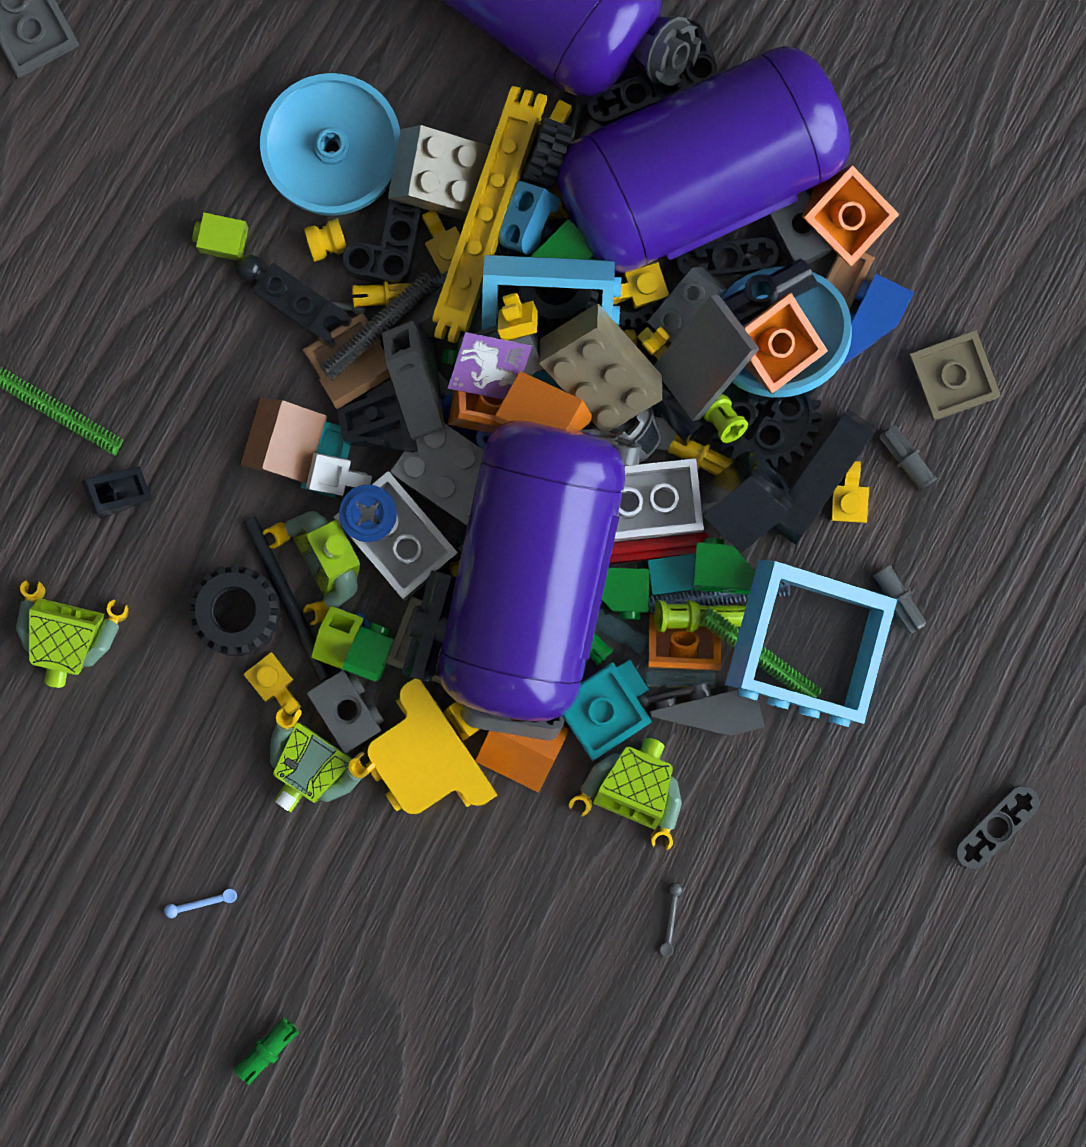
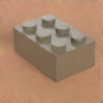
(437, 170)
(601, 367)

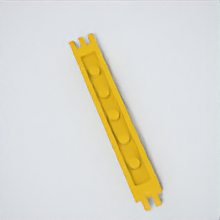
(486, 214)

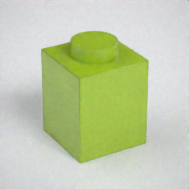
(220, 236)
(336, 636)

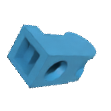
(526, 217)

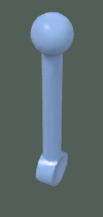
(228, 896)

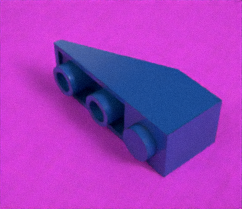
(877, 314)

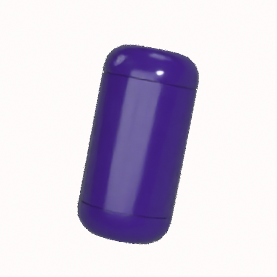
(570, 42)
(705, 160)
(532, 571)

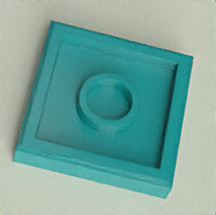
(605, 712)

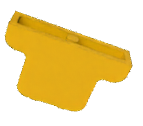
(425, 757)

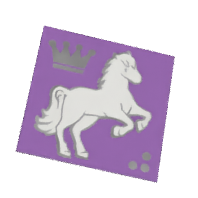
(488, 365)

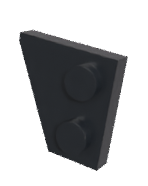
(376, 423)

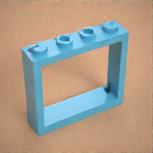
(547, 273)
(754, 629)

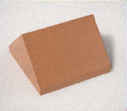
(283, 439)

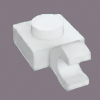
(332, 474)

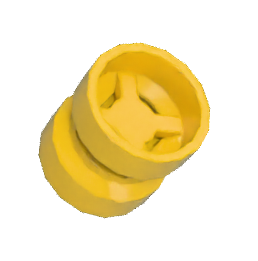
(325, 239)

